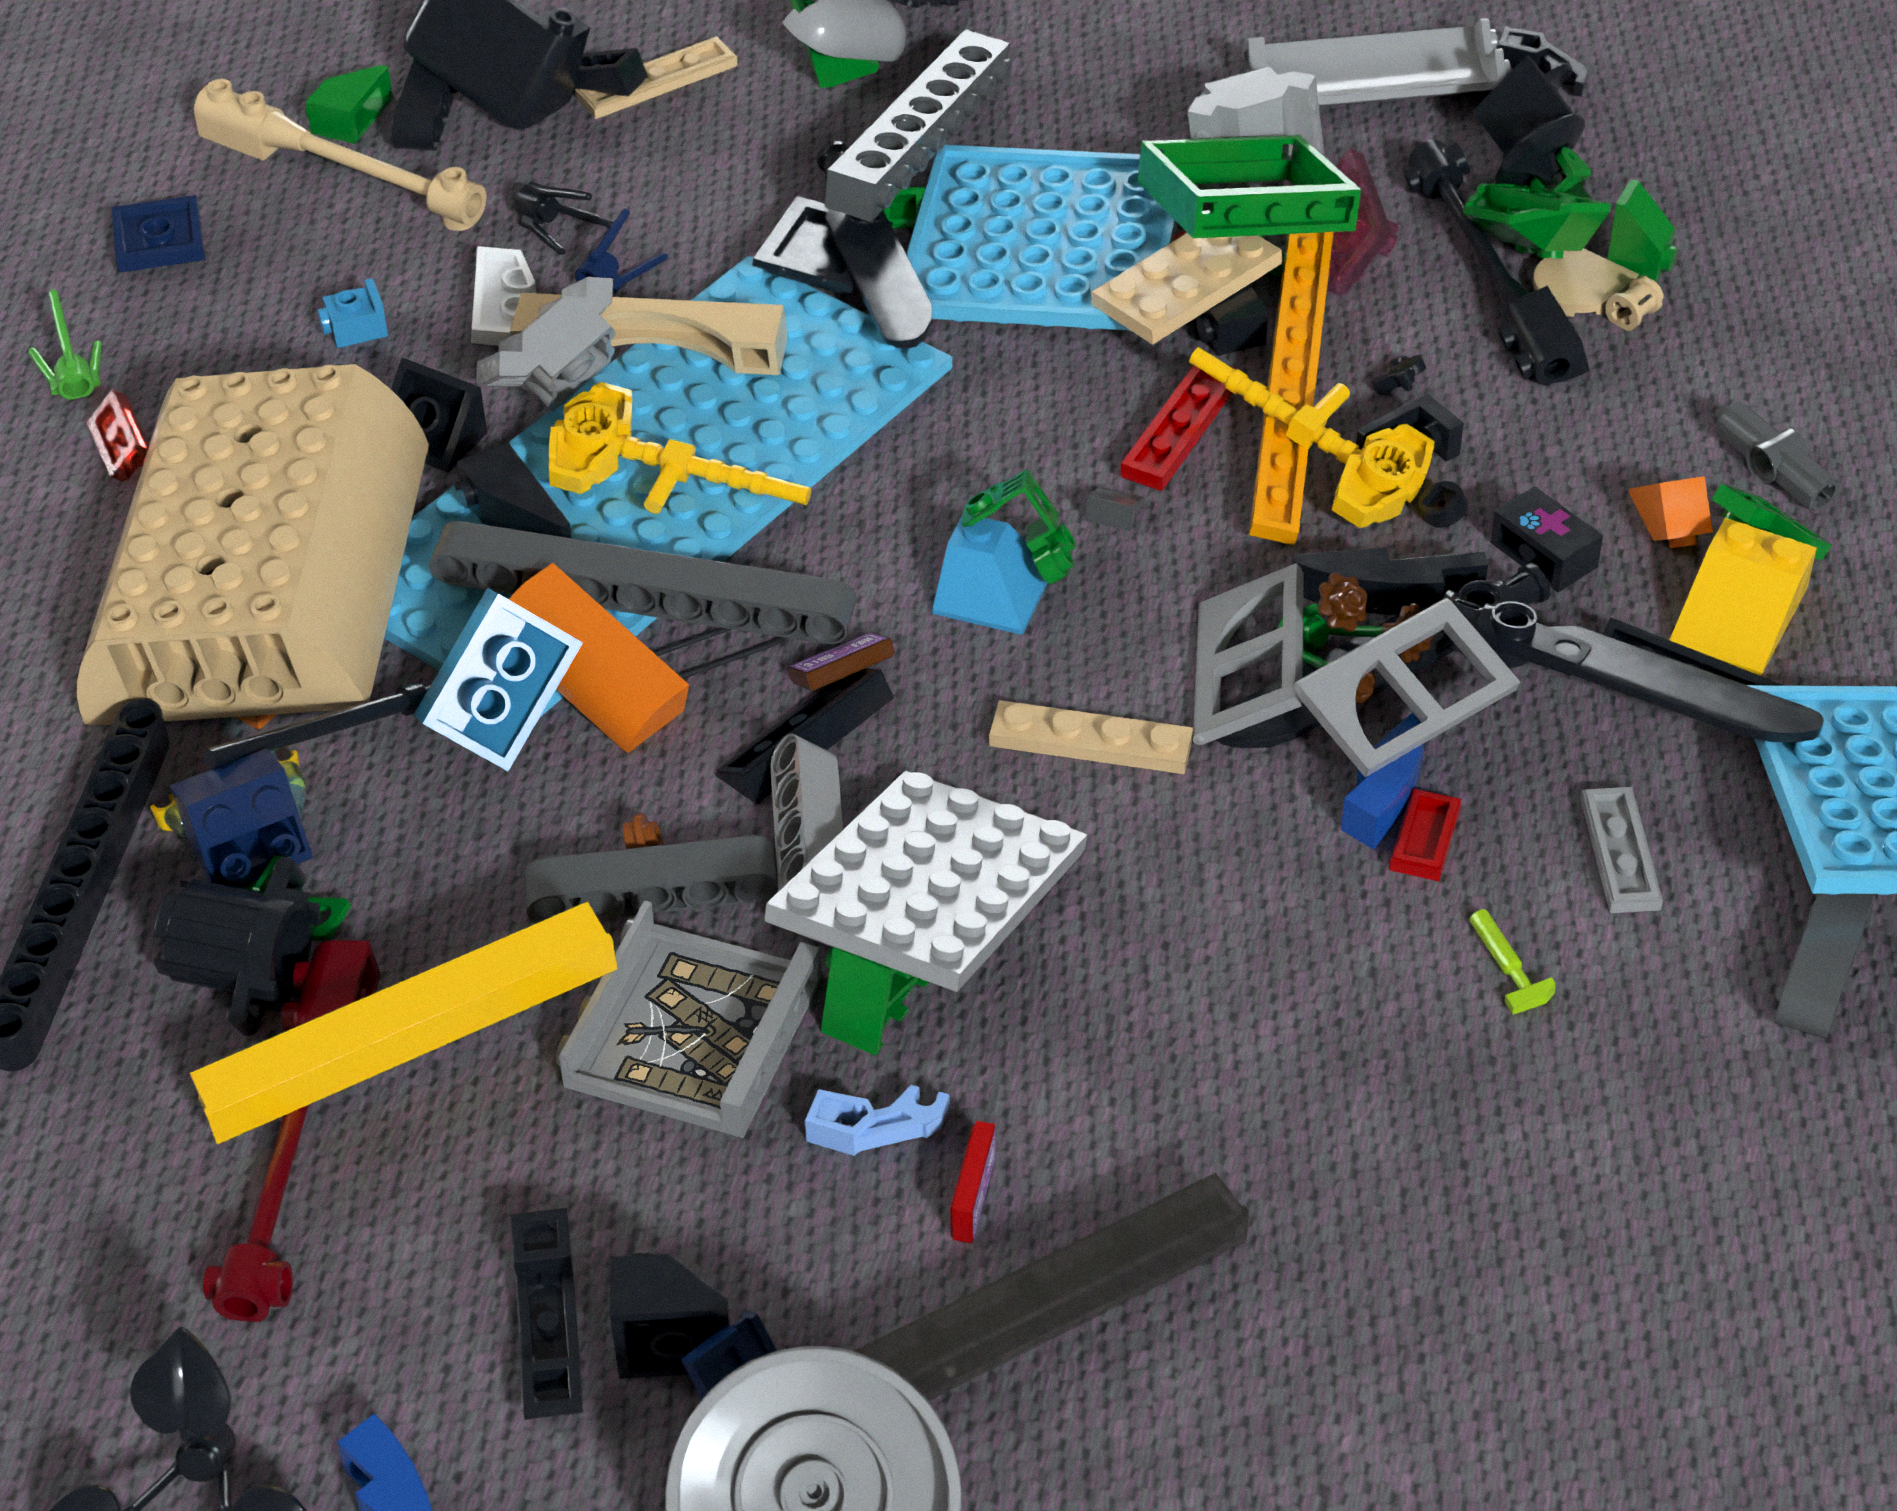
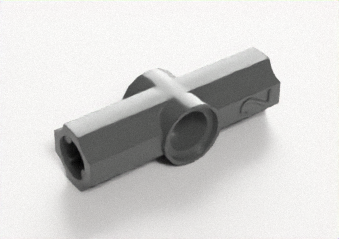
(1777, 456)

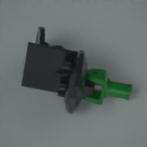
(1535, 130)

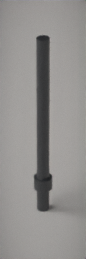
(403, 701)

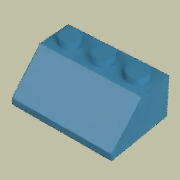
(497, 679)

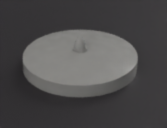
(814, 1436)

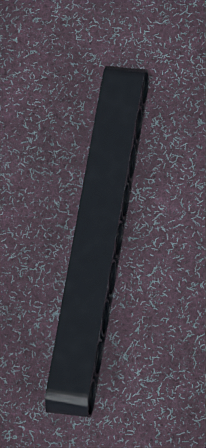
(78, 880)

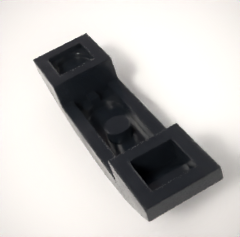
(547, 1314)

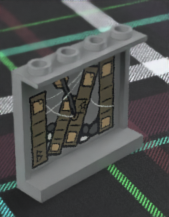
(688, 1025)

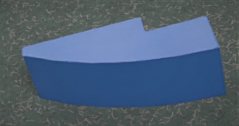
(1382, 796)
(381, 1469)

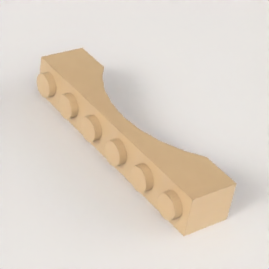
(739, 335)

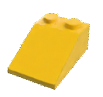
(1744, 595)

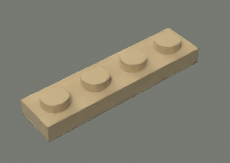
(1091, 737)

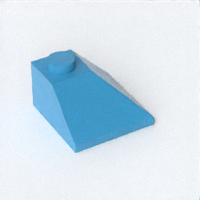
(989, 577)

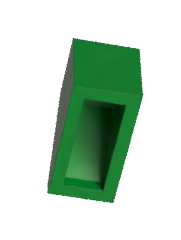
(349, 103)
(1641, 234)

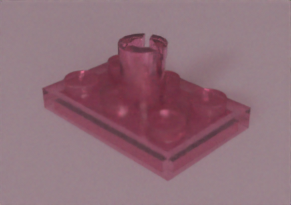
(1374, 232)

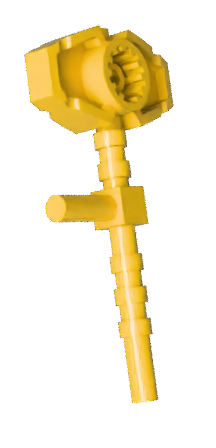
(599, 429)
(1374, 479)

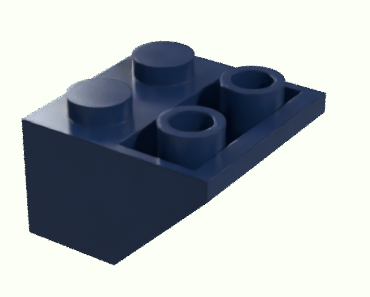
(241, 818)

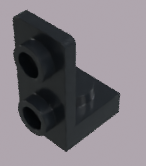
(1428, 418)

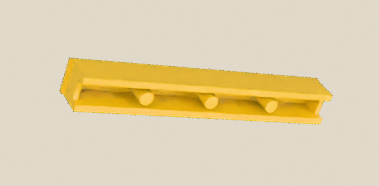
(403, 1022)

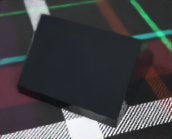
(445, 409)

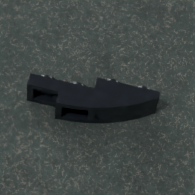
(1392, 582)

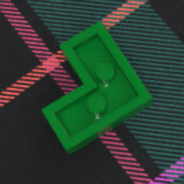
(1761, 514)

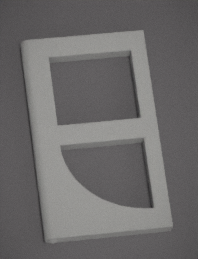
(1217, 623)
(1332, 688)

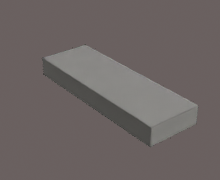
(1621, 850)

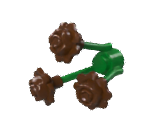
(1344, 606)

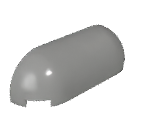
(850, 29)

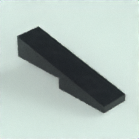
(611, 71)

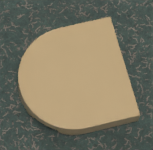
(1582, 281)

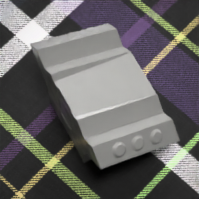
(1257, 106)
(558, 348)

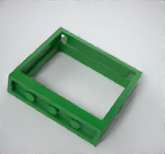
(1316, 203)

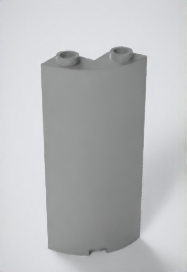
(1389, 63)

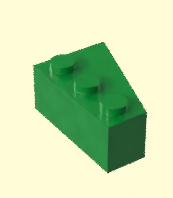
(863, 999)

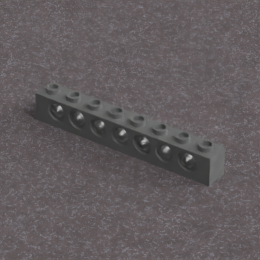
(917, 126)

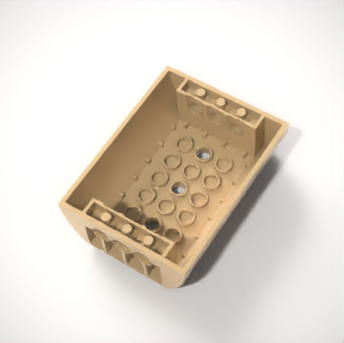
(301, 560)

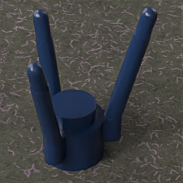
(604, 265)

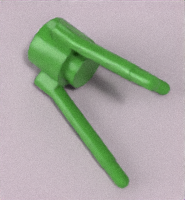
(72, 373)

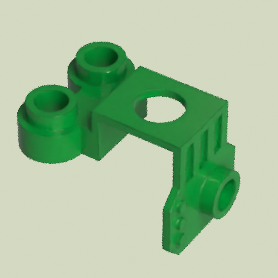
(1049, 543)

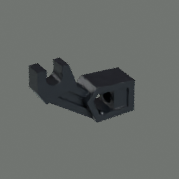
(1523, 43)

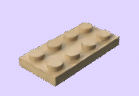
(1183, 282)

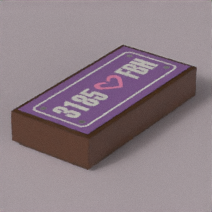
(841, 661)

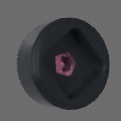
(1442, 504)

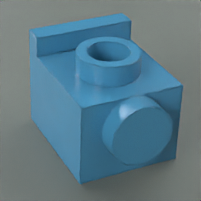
(353, 315)

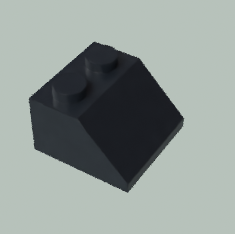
(660, 1314)

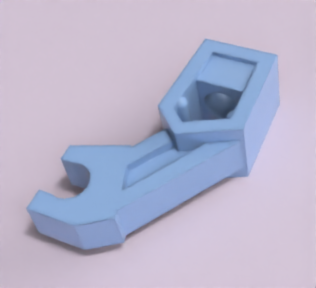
(872, 1127)

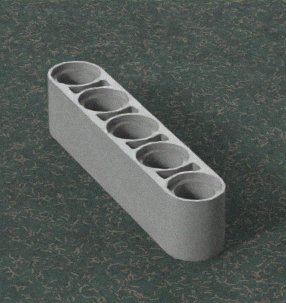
(804, 804)

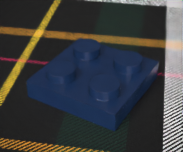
(158, 233)

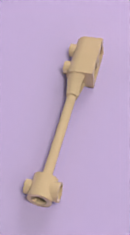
(260, 129)

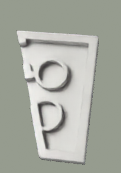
(498, 285)

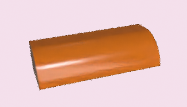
(613, 674)

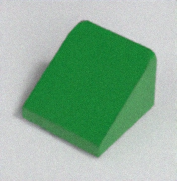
(905, 207)

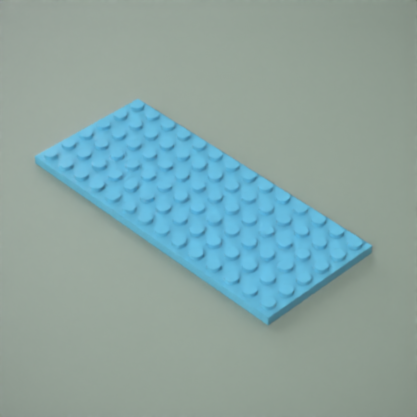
(796, 426)

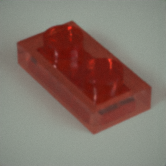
(118, 436)

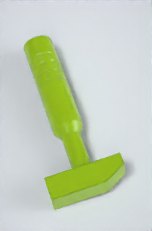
(1529, 994)

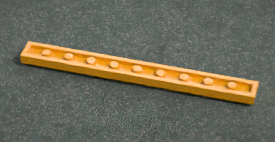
(1293, 377)

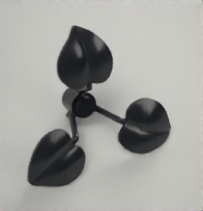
(188, 1393)

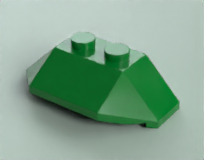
(1536, 217)

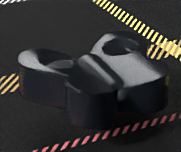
(1401, 374)

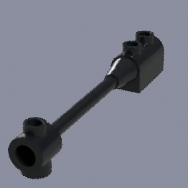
(1531, 320)

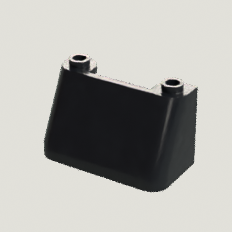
(500, 55)

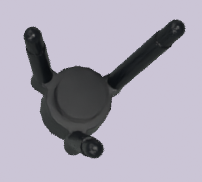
(538, 205)

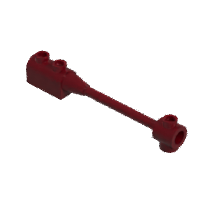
(252, 1273)

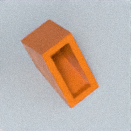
(1674, 510)

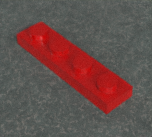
(1175, 430)

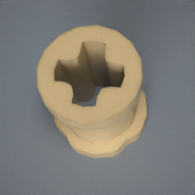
(1632, 298)

